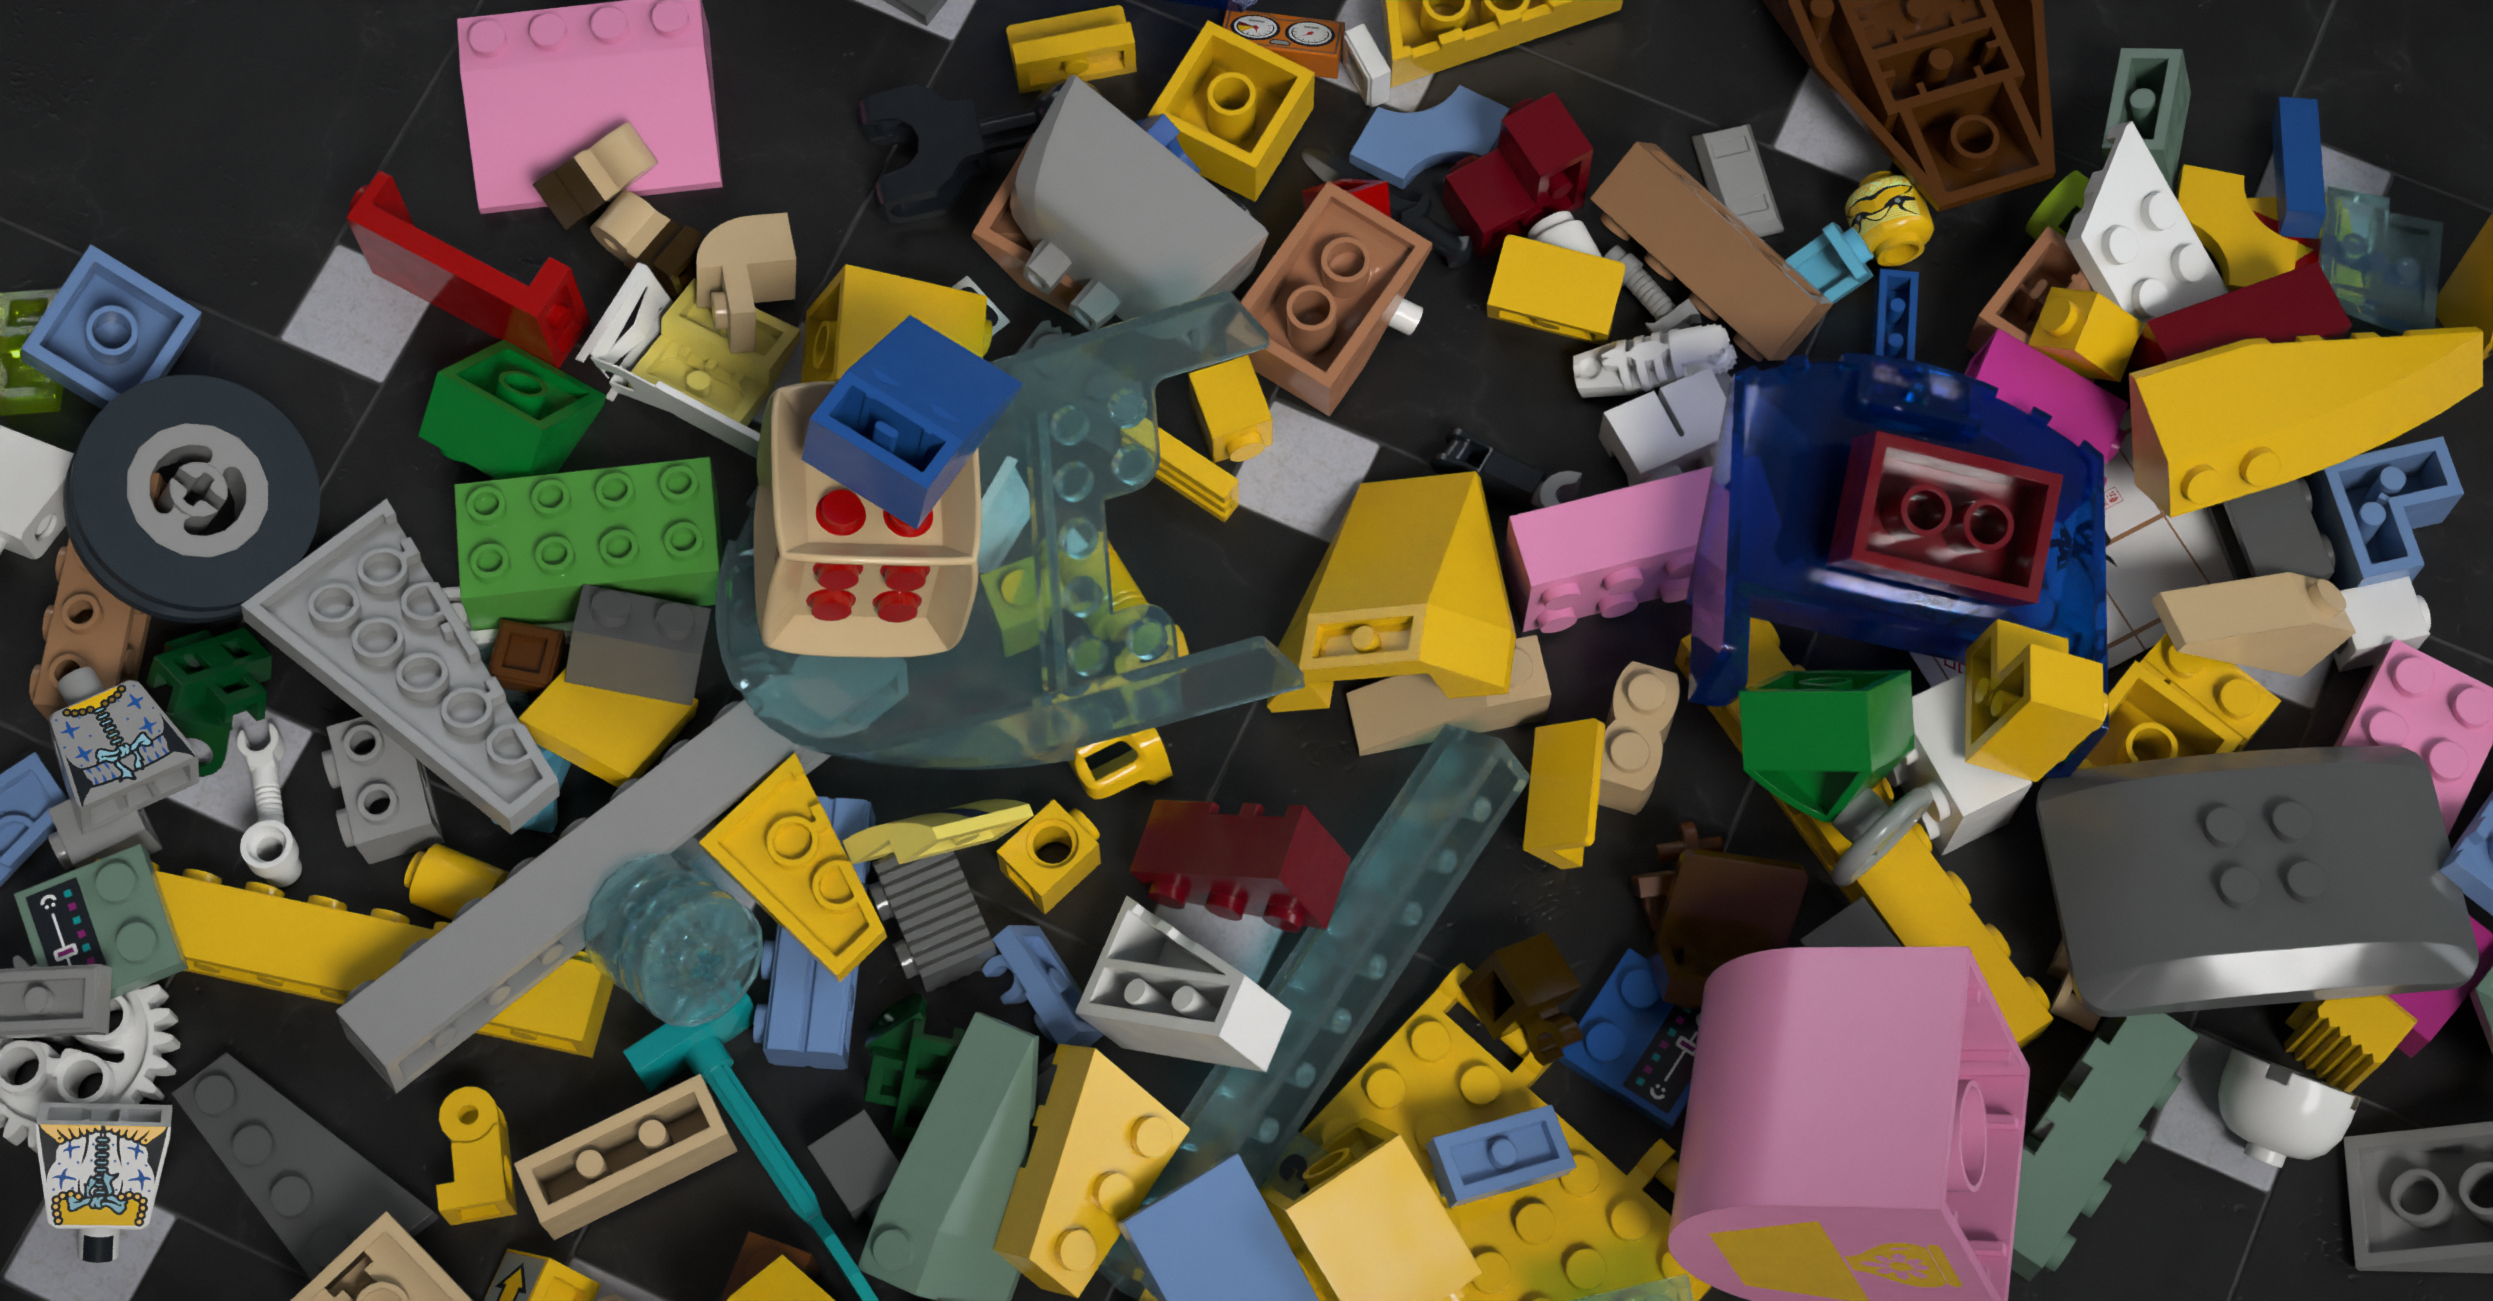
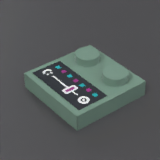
(106, 917)

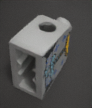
(116, 749)

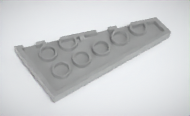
(397, 652)

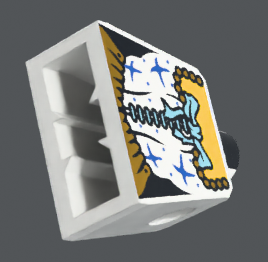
(101, 1169)

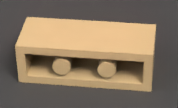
(625, 1157)

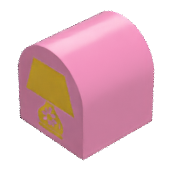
(1852, 1129)

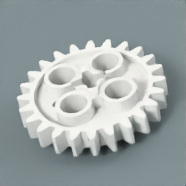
(60, 1075)

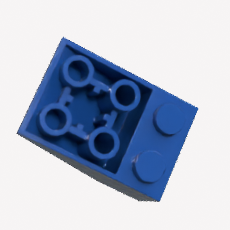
(907, 419)

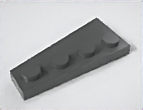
(292, 1167)

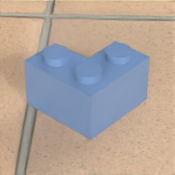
(2376, 502)

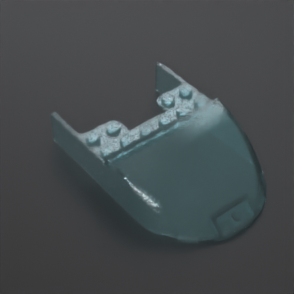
(1042, 648)

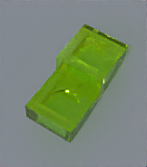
(21, 386)

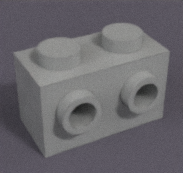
(383, 791)

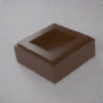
(526, 656)

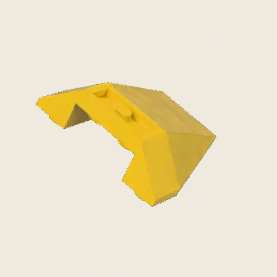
(1405, 593)

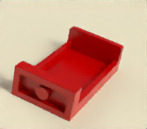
(537, 317)

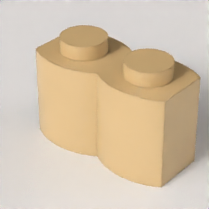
(1635, 735)

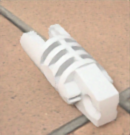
(1652, 361)

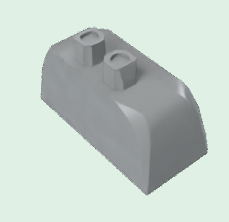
(1123, 215)

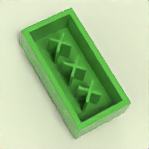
(621, 528)

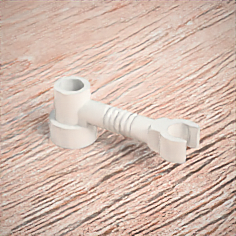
(268, 844)

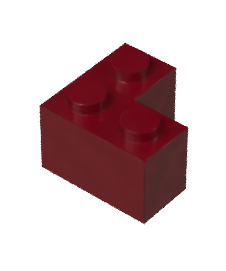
(1531, 175)

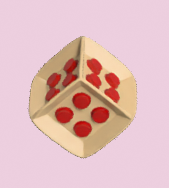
(843, 571)

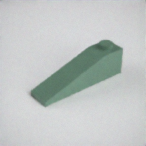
(959, 1172)

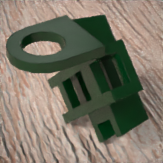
(197, 671)
(901, 1048)

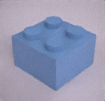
(109, 330)

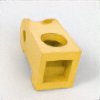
(479, 1157)

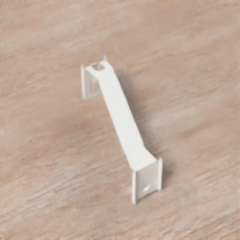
(637, 342)

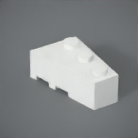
(1178, 998)

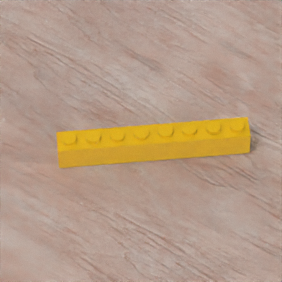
(1908, 884)
(328, 952)

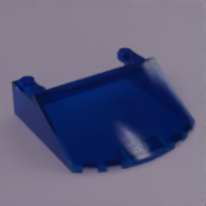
(1779, 500)

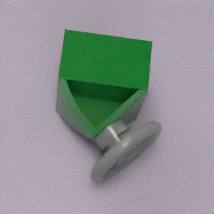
(1826, 745)

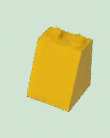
(868, 304)
(1373, 1224)

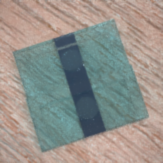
(2380, 261)

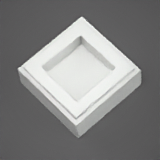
(1366, 66)

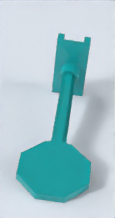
(701, 1048)

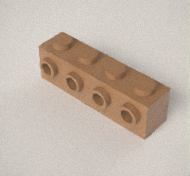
(1710, 252)
(88, 629)

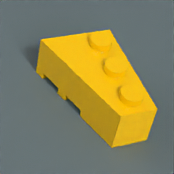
(1087, 1170)

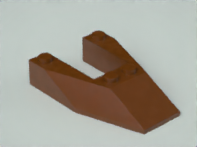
(1938, 85)

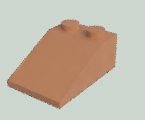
(1331, 295)

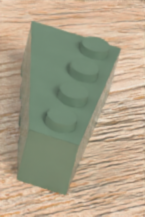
(2089, 1127)

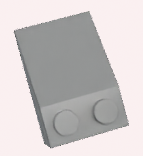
(2422, 1199)

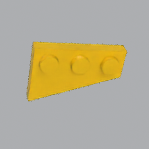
(797, 871)

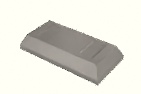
(1738, 178)

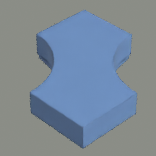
(1404, 144)

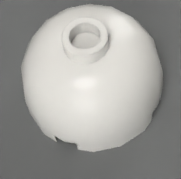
(2282, 1109)

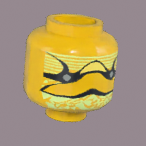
(1890, 218)

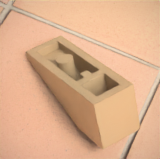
(2258, 622)
(1414, 709)

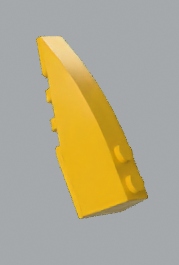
(2287, 409)

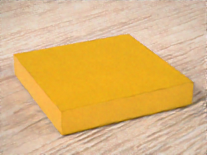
(604, 729)

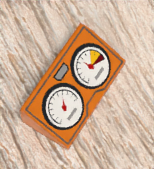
(1303, 40)

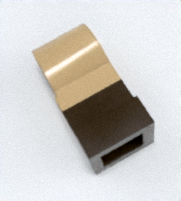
(596, 176)
(643, 235)

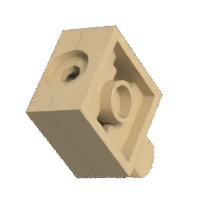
(383, 1266)

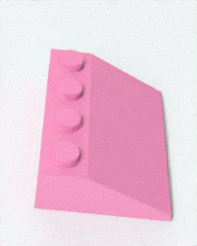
(569, 76)

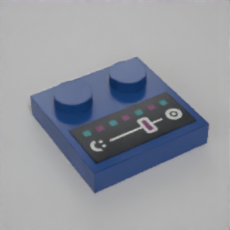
(1637, 1044)

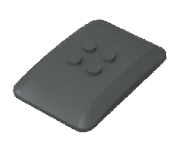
(2253, 880)

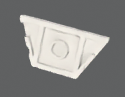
(2137, 237)

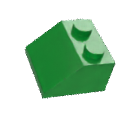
(508, 413)

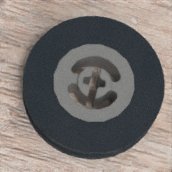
(229, 442)

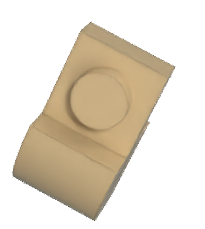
(745, 265)

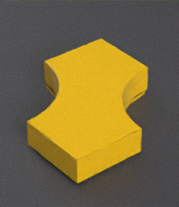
(2230, 229)

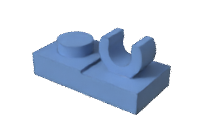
(1044, 982)
(1500, 1156)

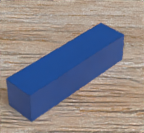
(2298, 167)
(1895, 314)

